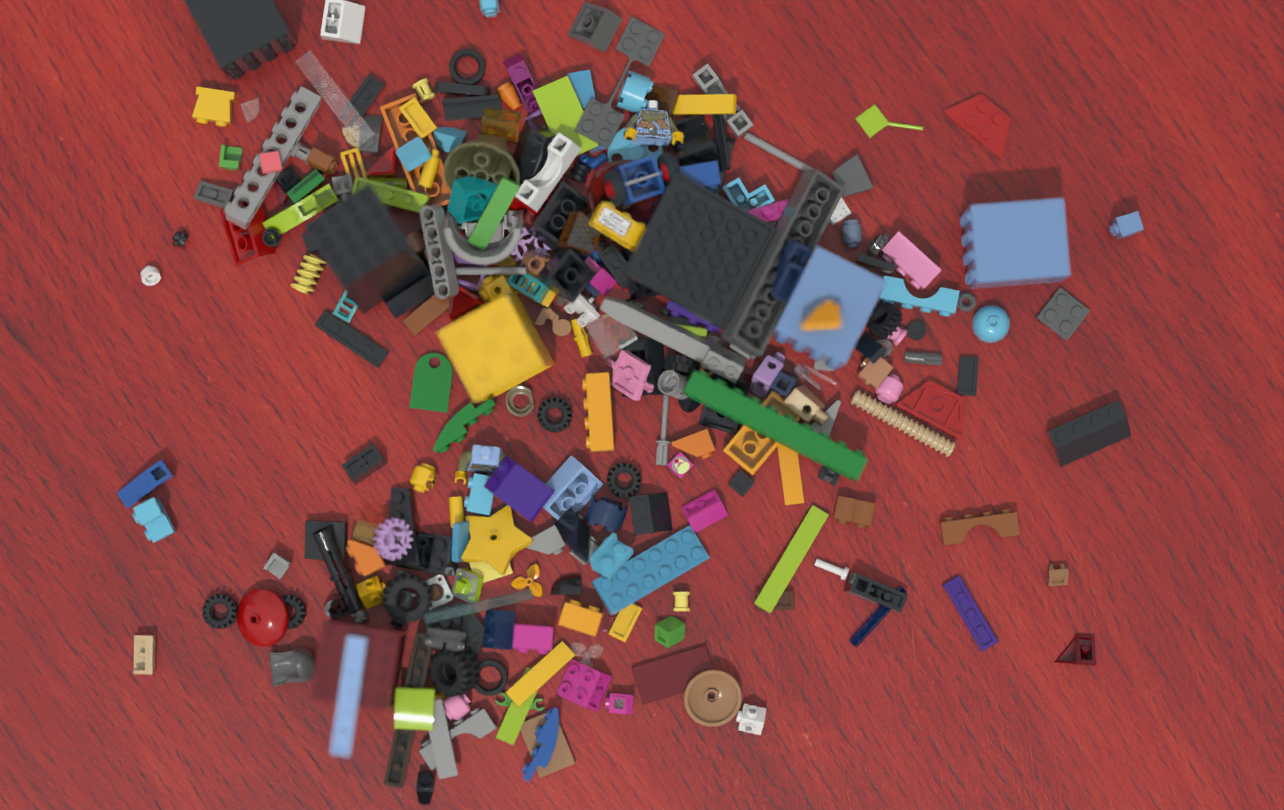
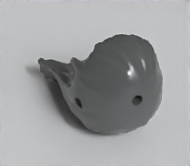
(292, 666)

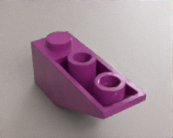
(523, 82)

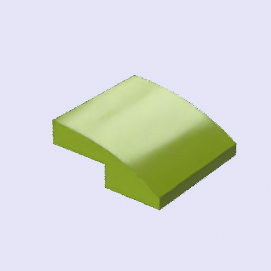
(414, 708)

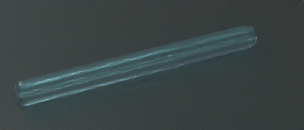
(478, 606)

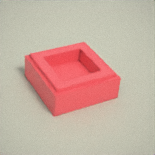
(270, 162)

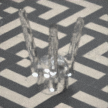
(802, 372)

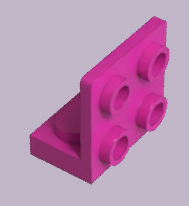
(584, 685)

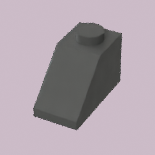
(375, 124)

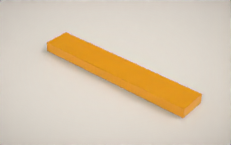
(790, 471)

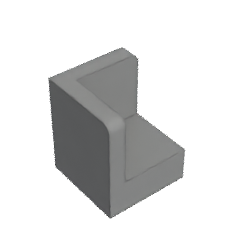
(277, 565)

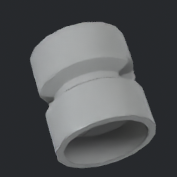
(673, 384)

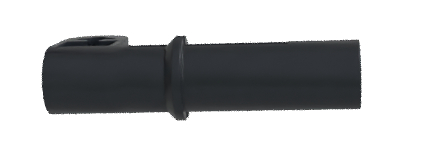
(349, 594)

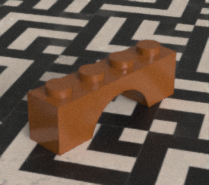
(1003, 524)

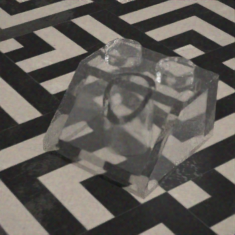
(610, 335)

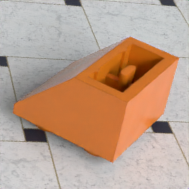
(367, 559)

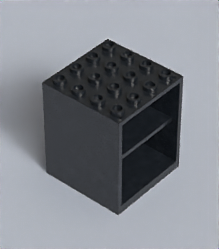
(242, 32)
(365, 249)

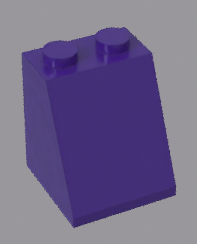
(519, 488)

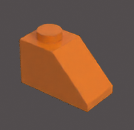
(696, 444)

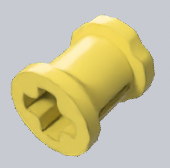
(423, 90)
(681, 601)

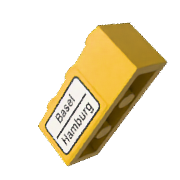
(617, 225)

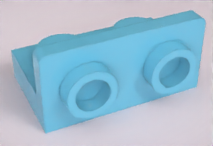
(610, 556)

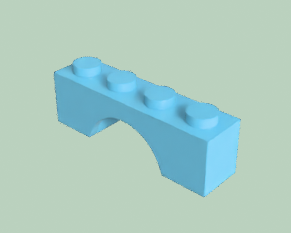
(943, 301)

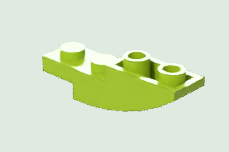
(302, 210)

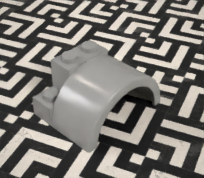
(497, 248)

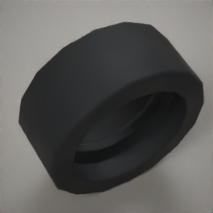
(467, 53)
(504, 678)

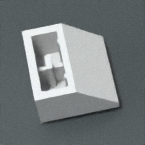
(342, 21)

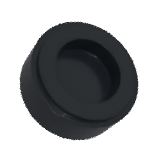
(916, 330)

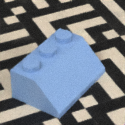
(572, 488)

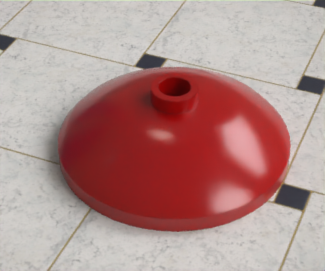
(270, 615)

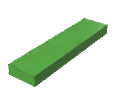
(493, 213)

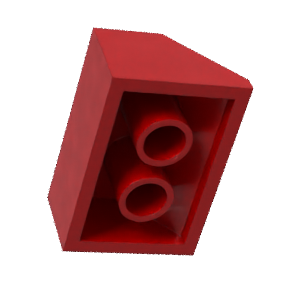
(247, 244)

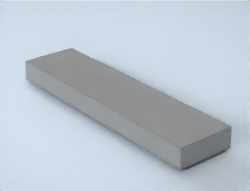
(442, 743)

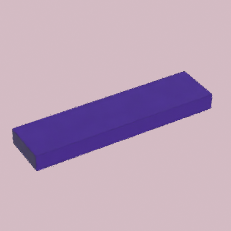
(970, 613)

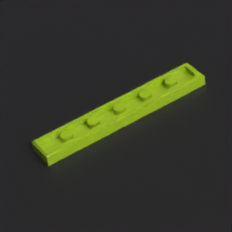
(791, 559)

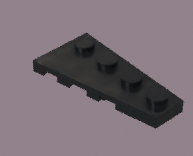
(403, 508)

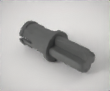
(923, 358)

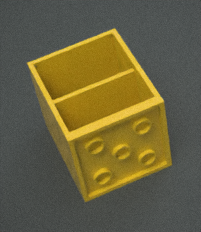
(496, 348)

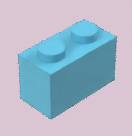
(480, 498)

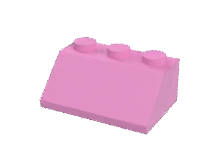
(910, 261)

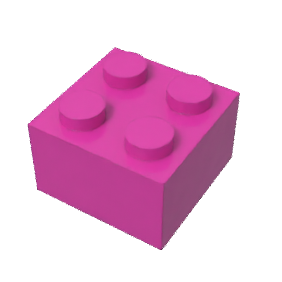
(533, 637)

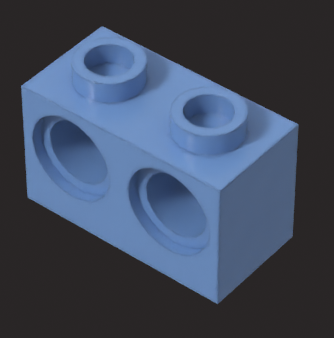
(1126, 225)

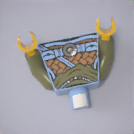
(652, 127)
(479, 459)

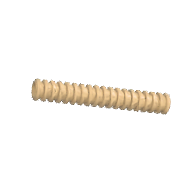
(903, 423)

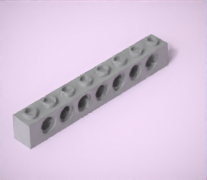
(301, 98)

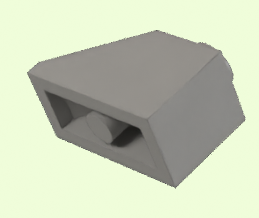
(548, 542)

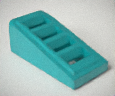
(541, 293)
(342, 315)

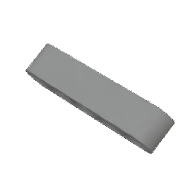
(437, 260)

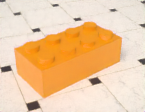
(599, 412)
(752, 448)

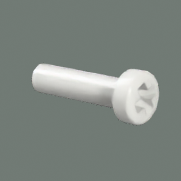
(832, 568)

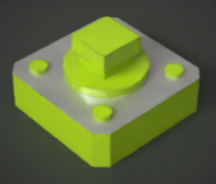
(467, 585)

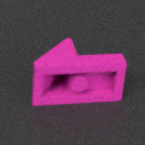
(602, 280)

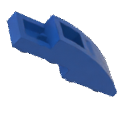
(547, 736)

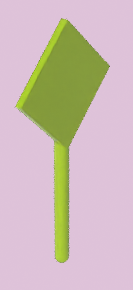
(874, 121)

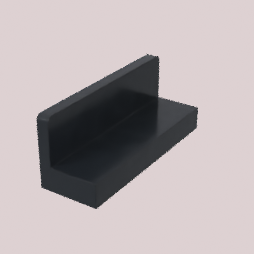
(469, 107)

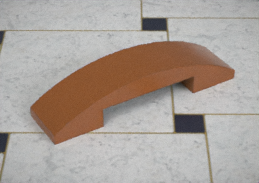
(428, 312)

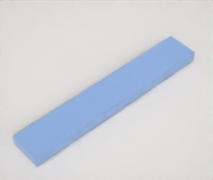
(348, 696)

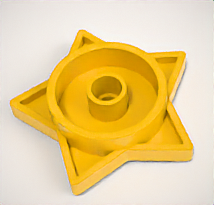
(497, 552)

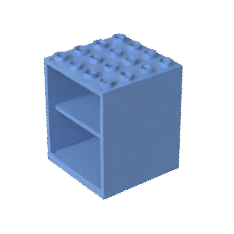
(1015, 243)
(834, 280)

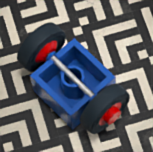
(639, 179)

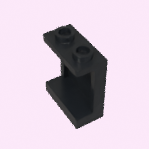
(697, 143)

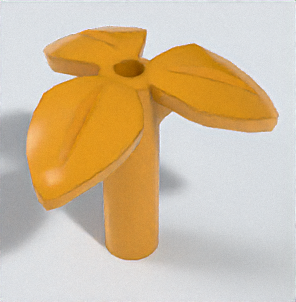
(533, 573)

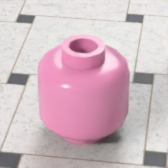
(889, 389)
(456, 706)

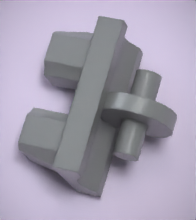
(342, 187)

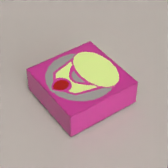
(680, 465)

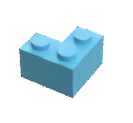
(738, 195)
(155, 519)

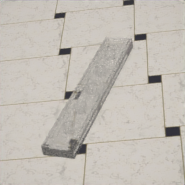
(335, 99)

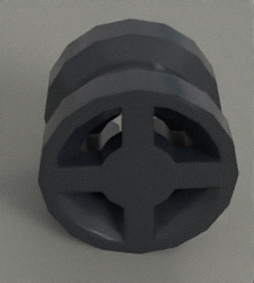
(579, 173)

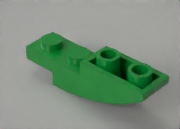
(455, 427)

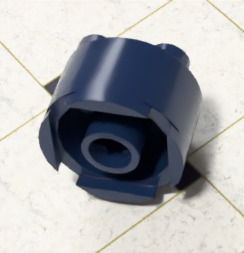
(606, 513)

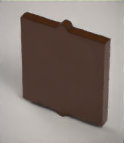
(665, 97)

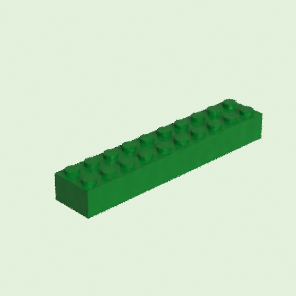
(775, 426)

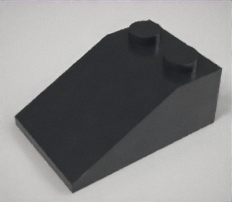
(718, 421)

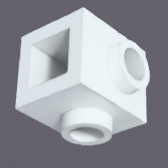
(751, 719)

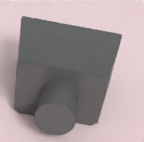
(852, 177)

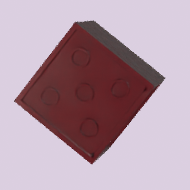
(380, 667)

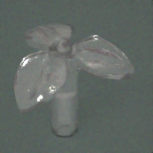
(594, 651)

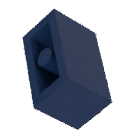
(499, 629)

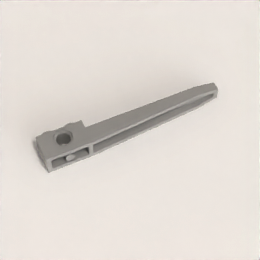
(703, 350)

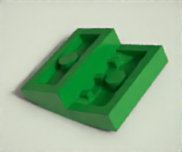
(305, 186)

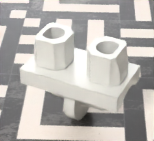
(584, 308)

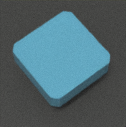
(413, 154)

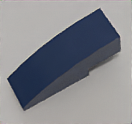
(789, 270)

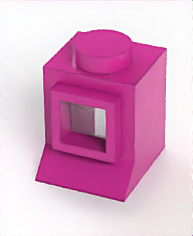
(619, 703)

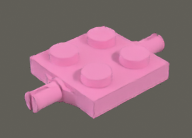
(630, 375)

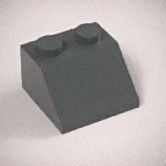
(595, 26)

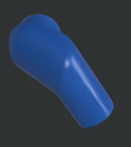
(593, 163)

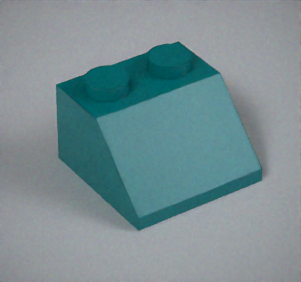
(469, 198)

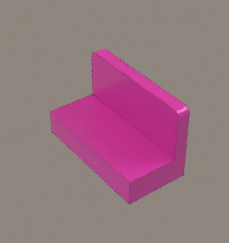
(704, 511)

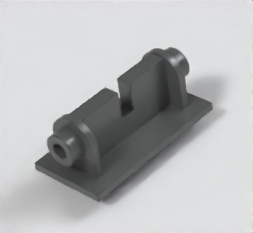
(454, 639)

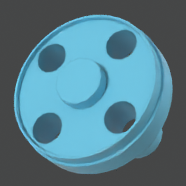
(629, 151)

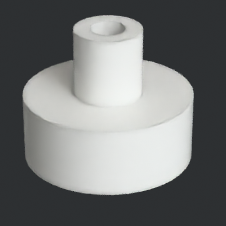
(150, 275)

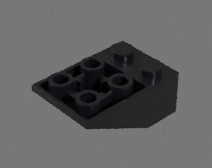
(436, 554)

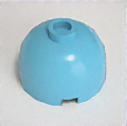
(990, 323)

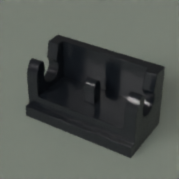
(364, 464)

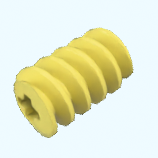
(308, 274)

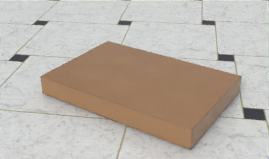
(561, 755)

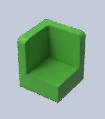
(230, 158)
(669, 631)

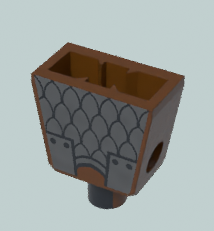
(579, 235)

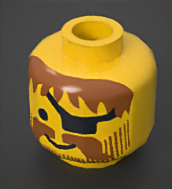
(423, 478)

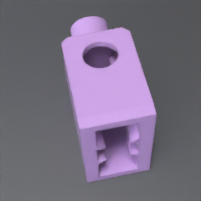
(766, 374)

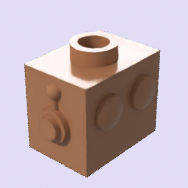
(874, 373)

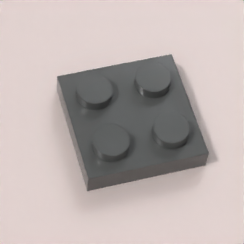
(1063, 314)

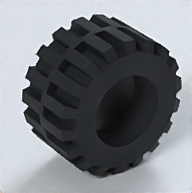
(419, 609)
(445, 677)

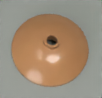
(720, 707)

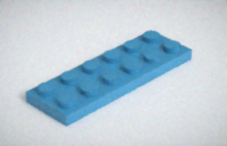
(651, 570)

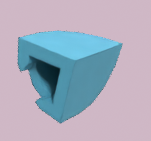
(449, 138)

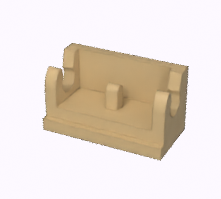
(144, 654)

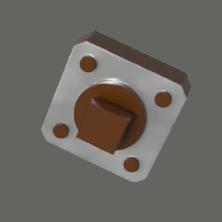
(440, 591)

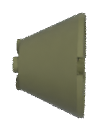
(482, 158)

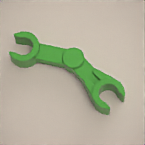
(507, 702)

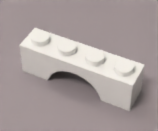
(560, 156)

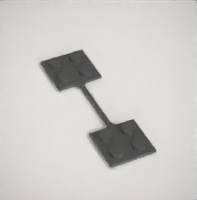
(600, 120)

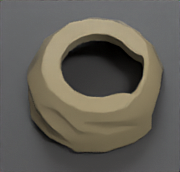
(519, 389)

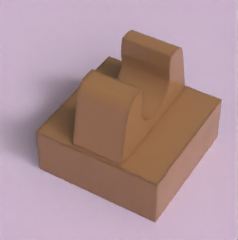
(1057, 577)

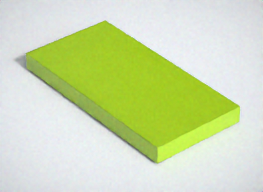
(563, 111)

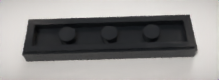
(351, 339)

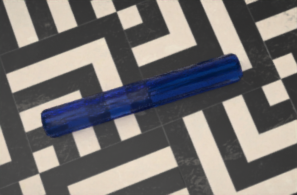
(871, 623)

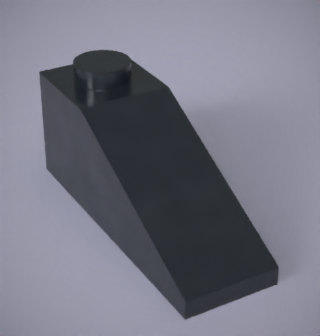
(575, 532)
(875, 592)

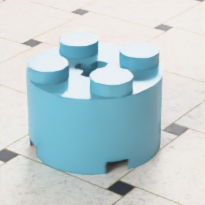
(634, 91)

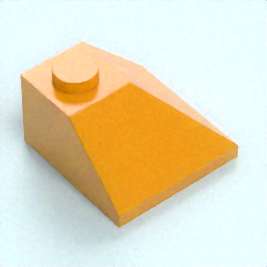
(823, 318)

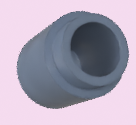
(852, 233)

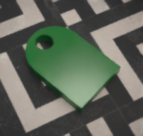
(431, 385)

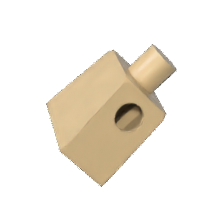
(800, 401)

